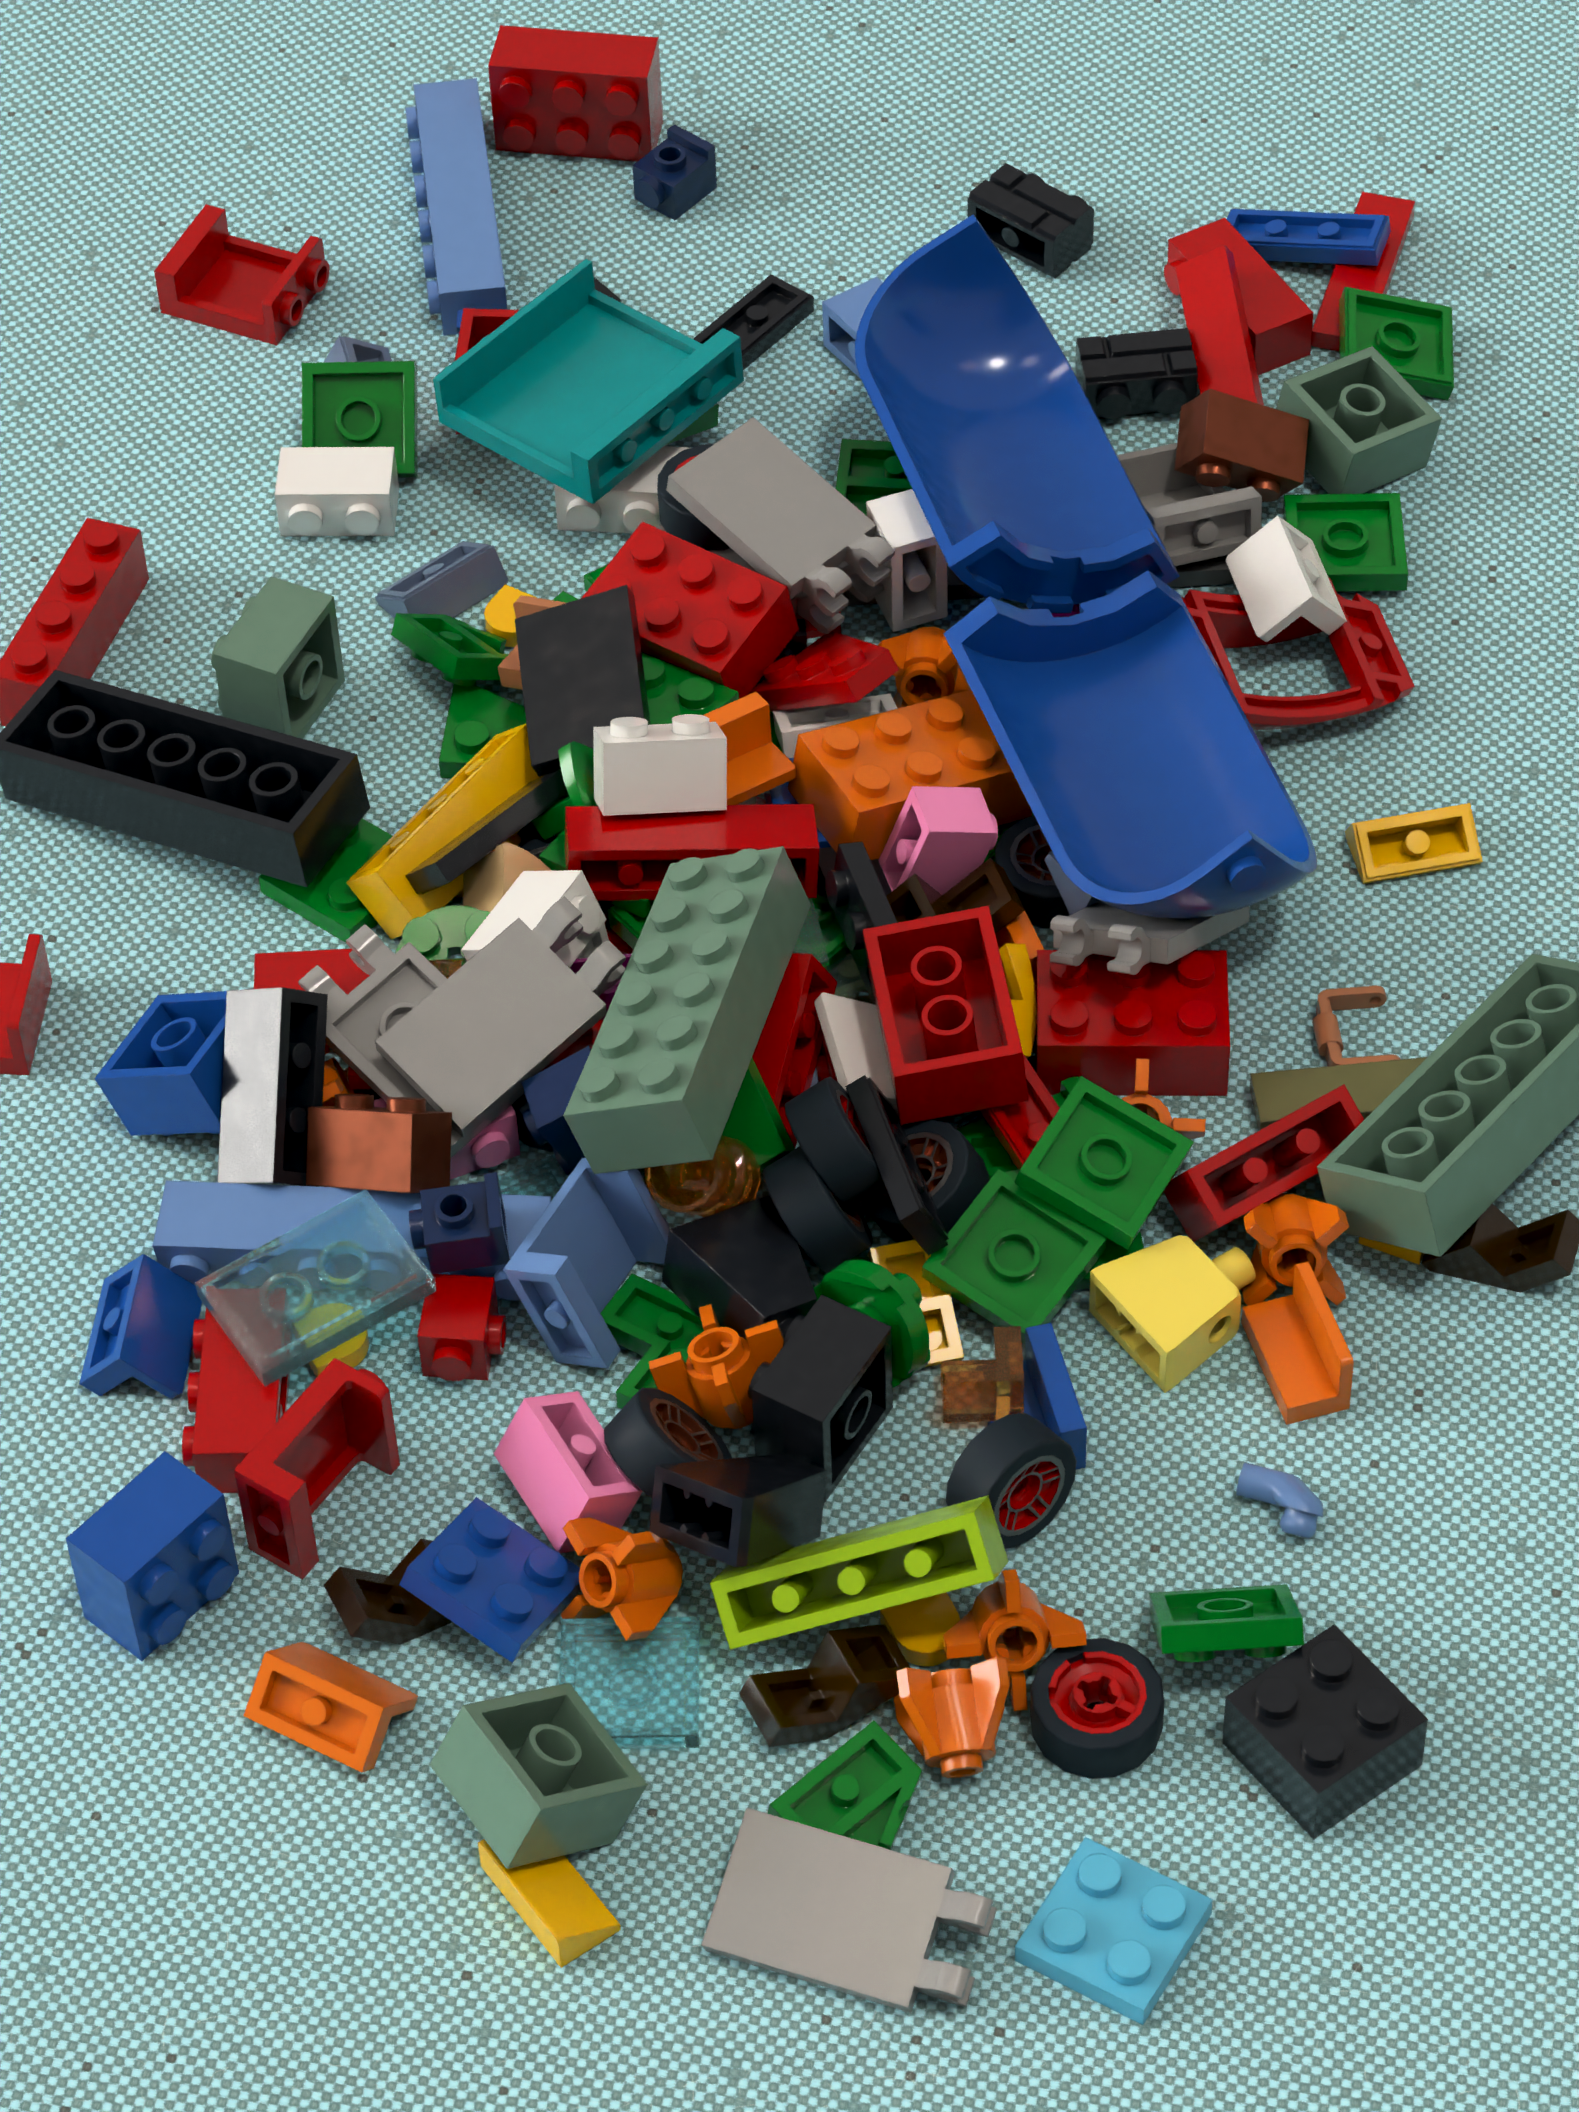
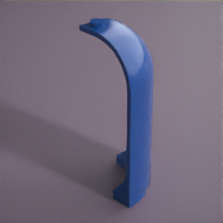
(999, 432)
(1134, 752)

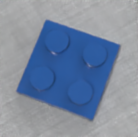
(493, 1579)

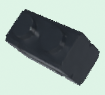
(1033, 219)
(1137, 372)

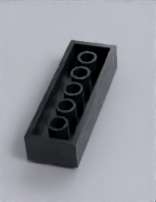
(182, 777)

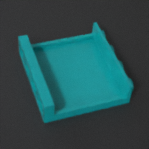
(584, 386)

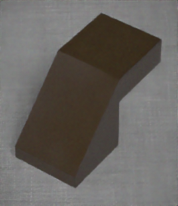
(983, 887)
(1508, 1256)
(378, 1607)
(842, 1683)

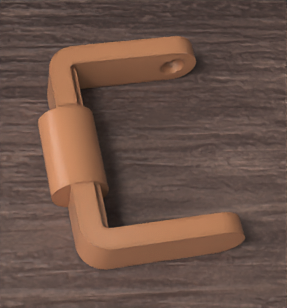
(1327, 1027)

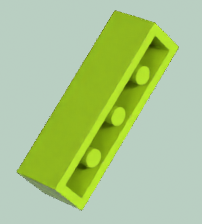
(860, 1572)

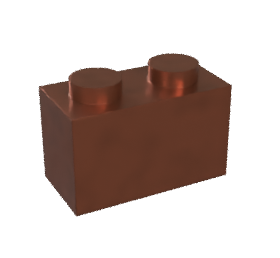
(1241, 445)
(377, 1146)

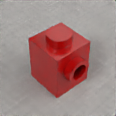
(460, 1328)

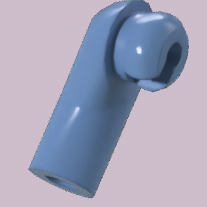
(1282, 1490)

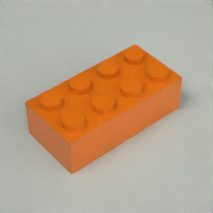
(867, 766)

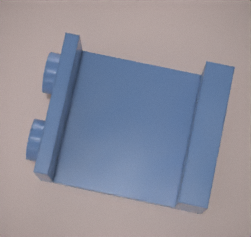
(581, 1258)

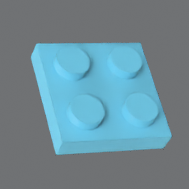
(1113, 1930)

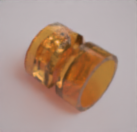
(709, 1184)

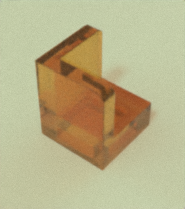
(985, 1387)

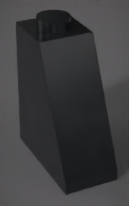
(740, 1265)
(739, 1506)

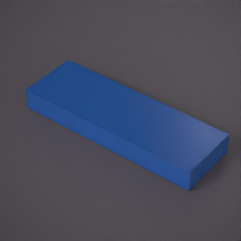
(1313, 235)

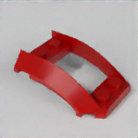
(1361, 644)

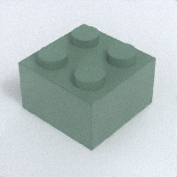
(1362, 422)
(280, 659)
(538, 1775)

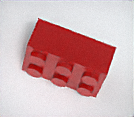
(575, 93)
(701, 608)
(945, 1015)
(1103, 1020)

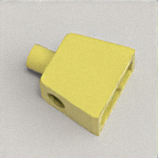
(1170, 1305)

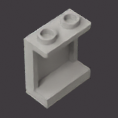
(1190, 517)

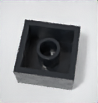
(824, 1389)
(1324, 1731)

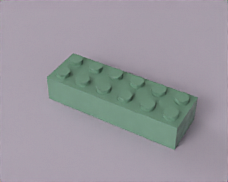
(688, 1011)
(1465, 1116)

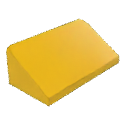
(1414, 843)
(553, 1903)

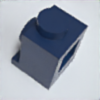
(675, 173)
(461, 1226)

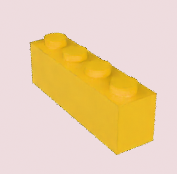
(468, 796)

